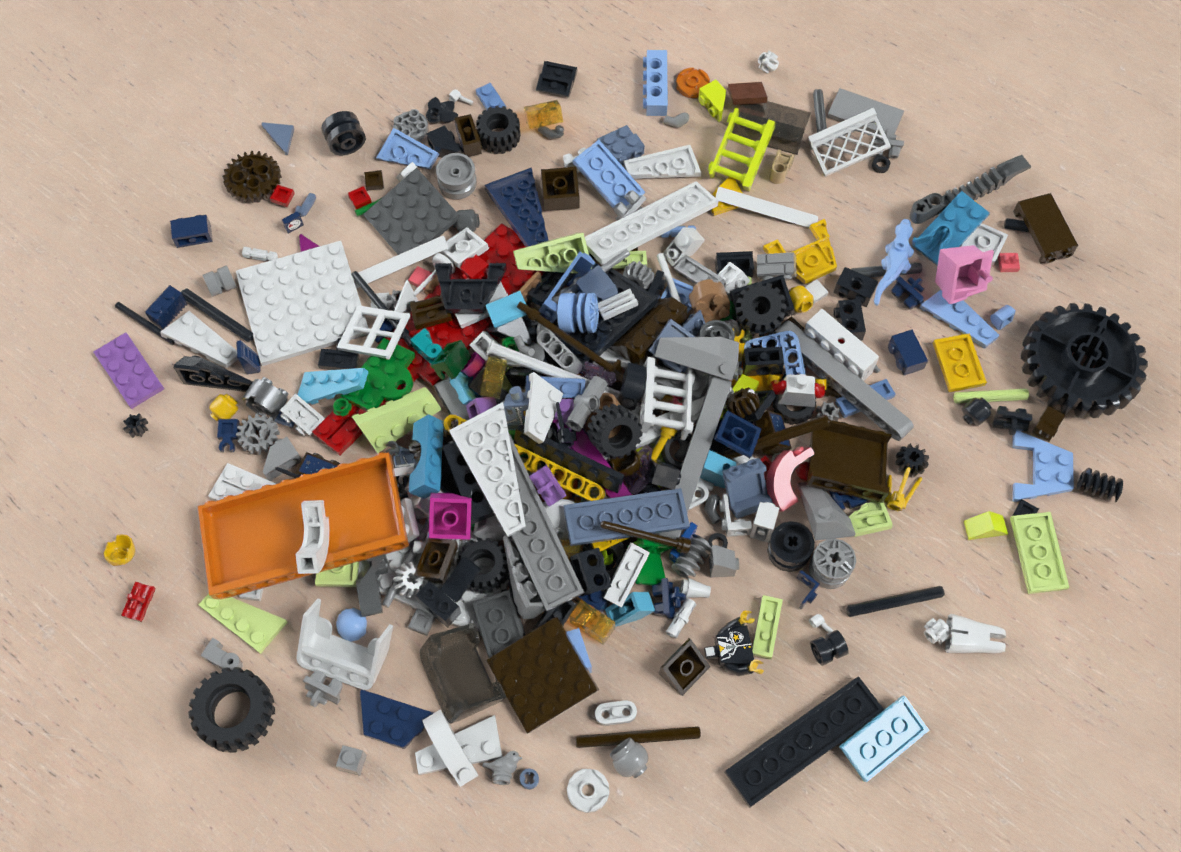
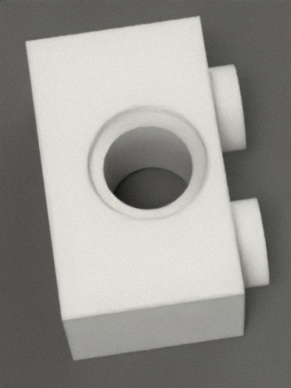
(764, 521)

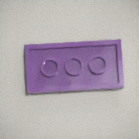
(128, 370)

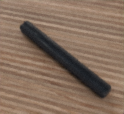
(217, 315)
(895, 601)

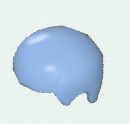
(351, 624)

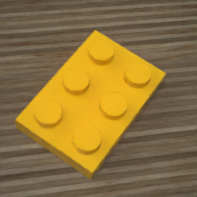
(959, 362)

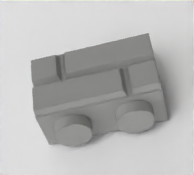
(775, 265)

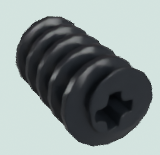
(1100, 483)

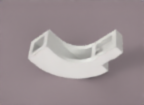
(316, 538)
(449, 748)

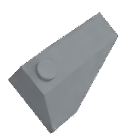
(706, 354)
(824, 514)
(524, 591)

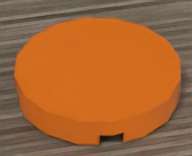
(690, 81)

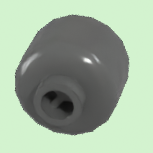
(467, 219)

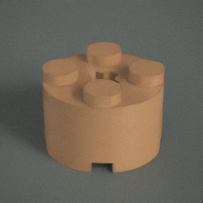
(710, 299)

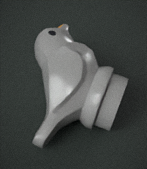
(503, 768)

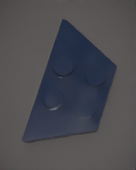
(390, 719)

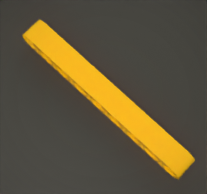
(534, 460)

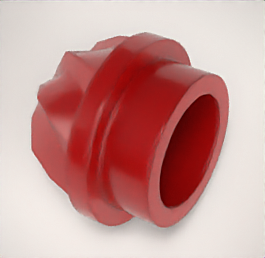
(802, 470)

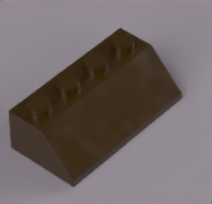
(640, 337)

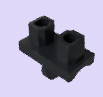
(1010, 420)

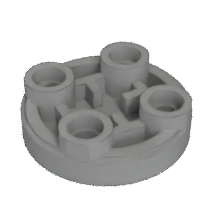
(412, 124)

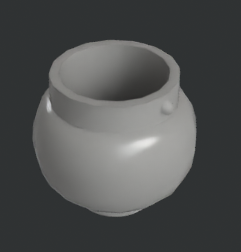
(629, 758)

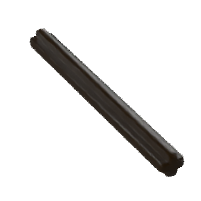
(782, 435)
(645, 736)

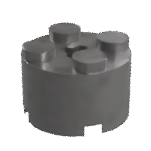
(265, 398)

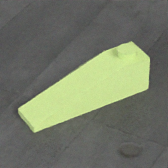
(551, 255)

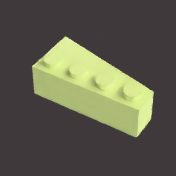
(396, 417)

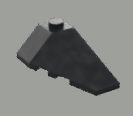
(203, 373)

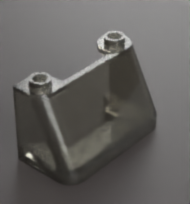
(459, 673)

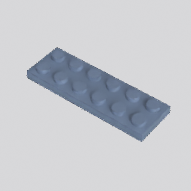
(647, 512)

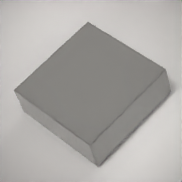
(421, 622)

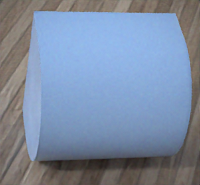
(1002, 317)

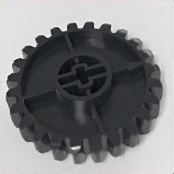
(1077, 387)

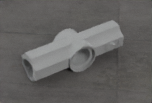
(586, 403)

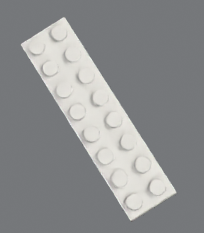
(650, 222)

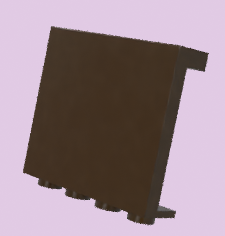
(849, 461)

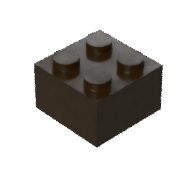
(560, 188)

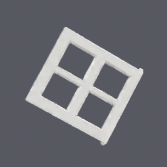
(373, 332)

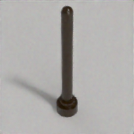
(680, 544)

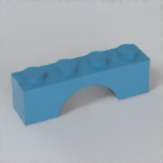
(427, 474)

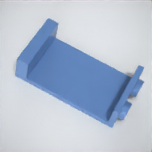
(582, 265)

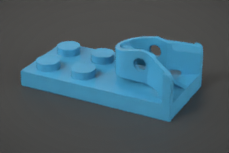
(951, 227)

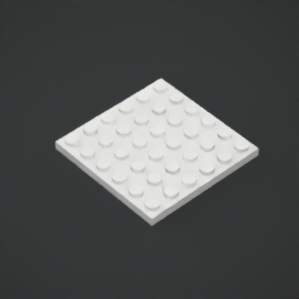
(300, 302)

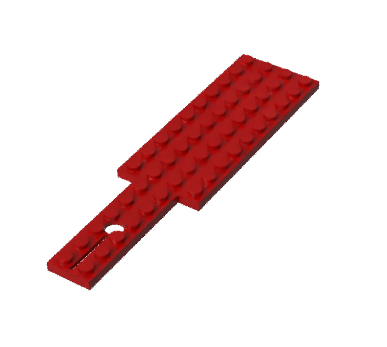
(343, 430)

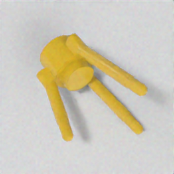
(896, 500)

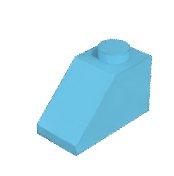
(634, 608)

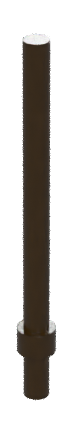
(534, 315)

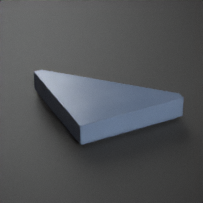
(280, 134)

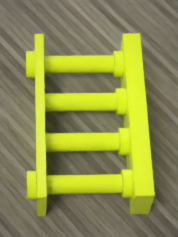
(752, 162)

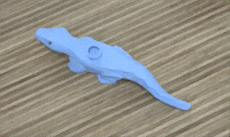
(897, 258)

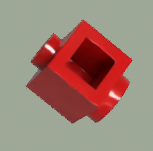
(474, 268)

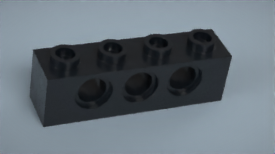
(479, 511)

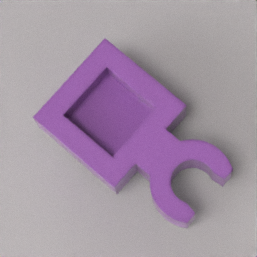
(566, 407)

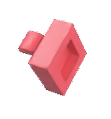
(1008, 262)

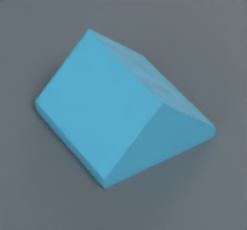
(505, 309)

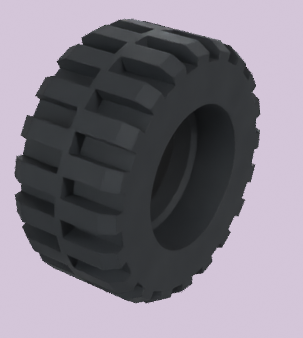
(210, 695)

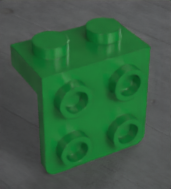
(653, 569)

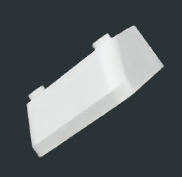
(337, 656)

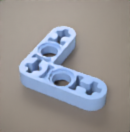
(780, 342)

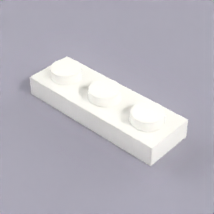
(626, 574)

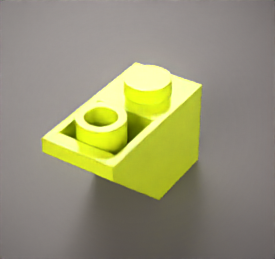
(713, 98)

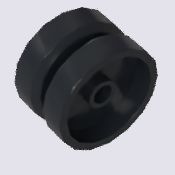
(343, 133)
(790, 546)

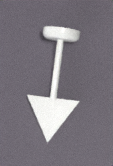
(407, 292)

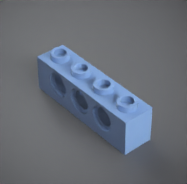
(656, 83)

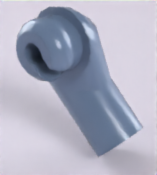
(308, 203)

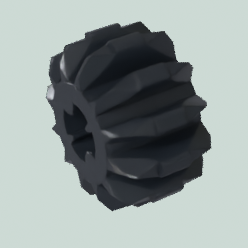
(915, 454)

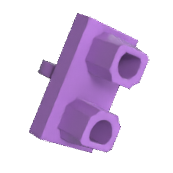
(547, 486)

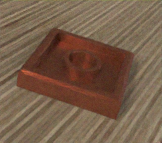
(747, 93)

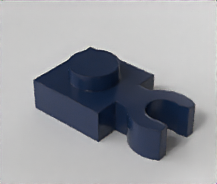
(227, 433)

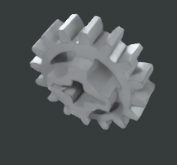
(250, 441)

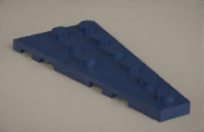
(520, 205)

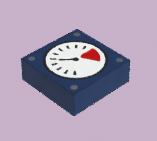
(292, 222)

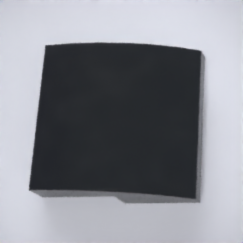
(557, 79)

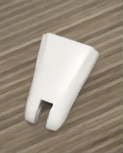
(973, 636)

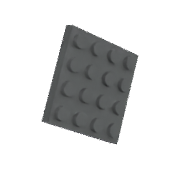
(411, 213)

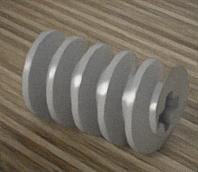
(687, 562)

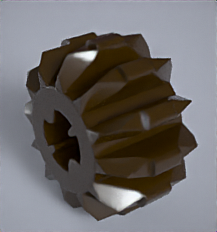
(743, 402)

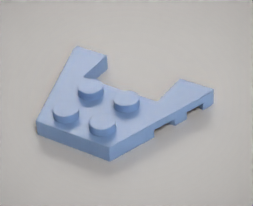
(1050, 468)

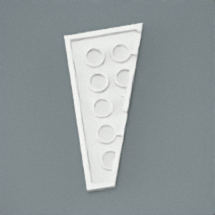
(489, 455)

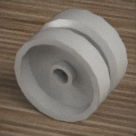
(456, 176)

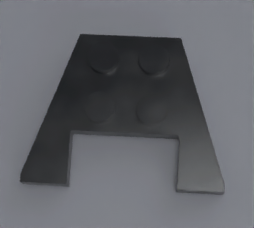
(468, 294)

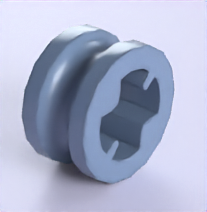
(522, 779)

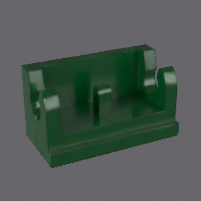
(451, 360)

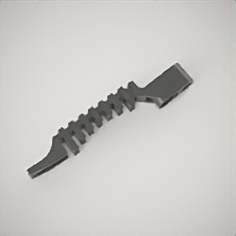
(924, 209)
(368, 587)

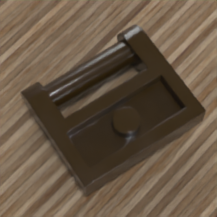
(429, 315)

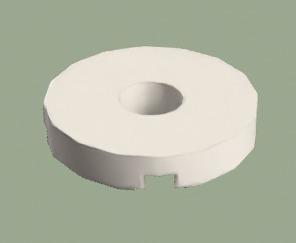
(588, 803)

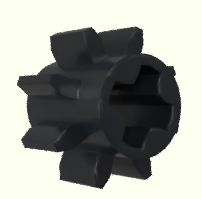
(135, 425)

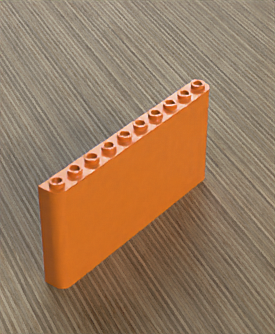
(256, 534)

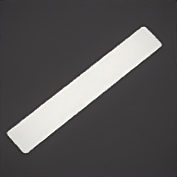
(765, 207)
(403, 260)

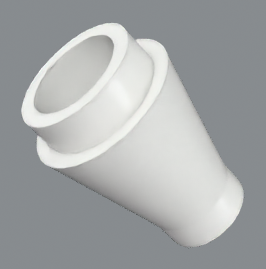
(694, 589)

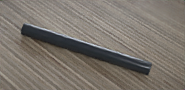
(142, 321)

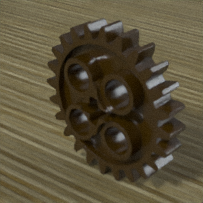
(252, 176)

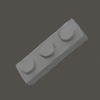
(695, 271)

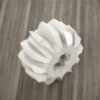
(406, 572)

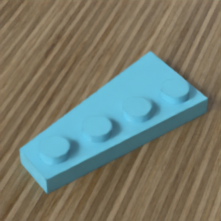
(328, 383)

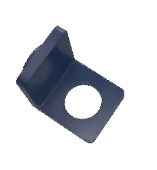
(812, 584)

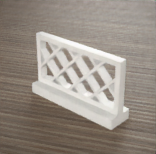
(839, 131)

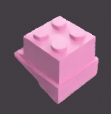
(963, 272)

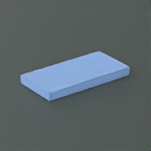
(606, 174)

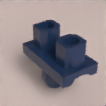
(914, 296)
(669, 596)

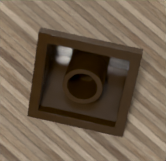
(436, 560)
(684, 667)

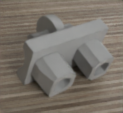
(896, 145)
(635, 202)
(320, 692)

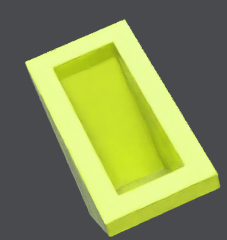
(985, 526)

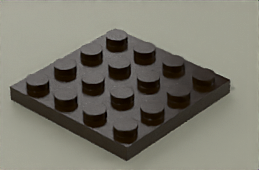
(542, 675)

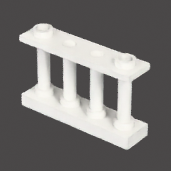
(649, 403)

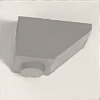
(281, 455)
(722, 562)

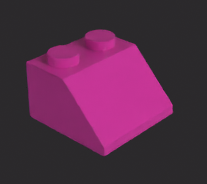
(449, 516)

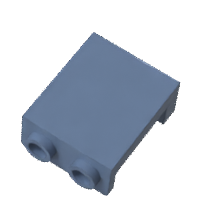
(746, 487)

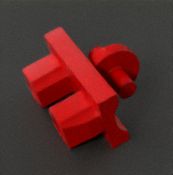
(138, 601)

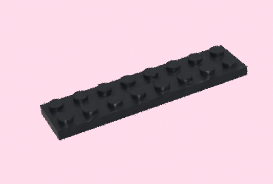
(803, 741)

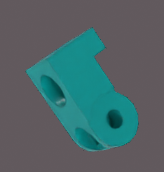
(424, 346)

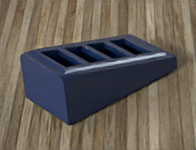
(248, 358)

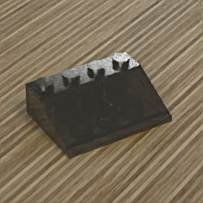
(789, 124)

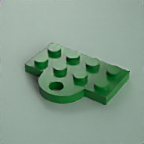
(384, 378)

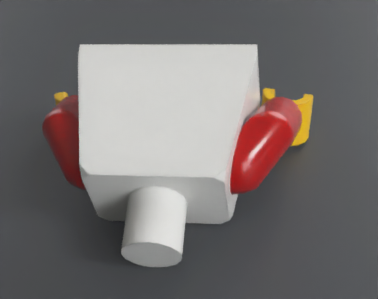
(797, 389)

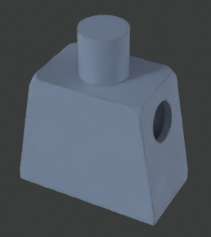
(596, 282)

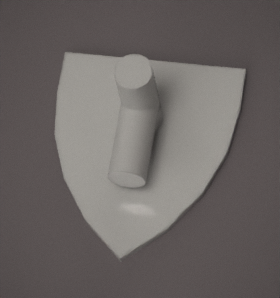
(533, 350)

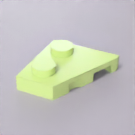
(870, 519)

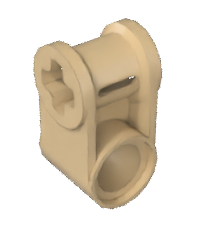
(781, 166)

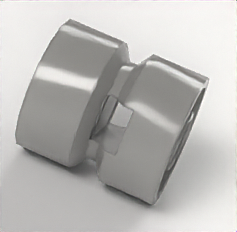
(218, 281)

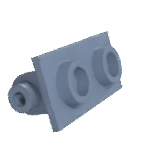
(694, 323)

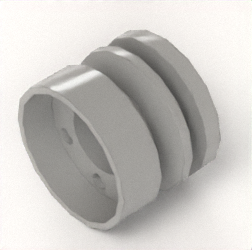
(831, 574)

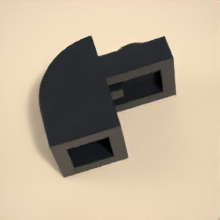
(632, 385)

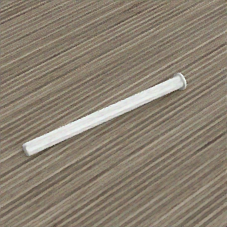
(537, 365)

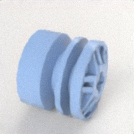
(578, 312)

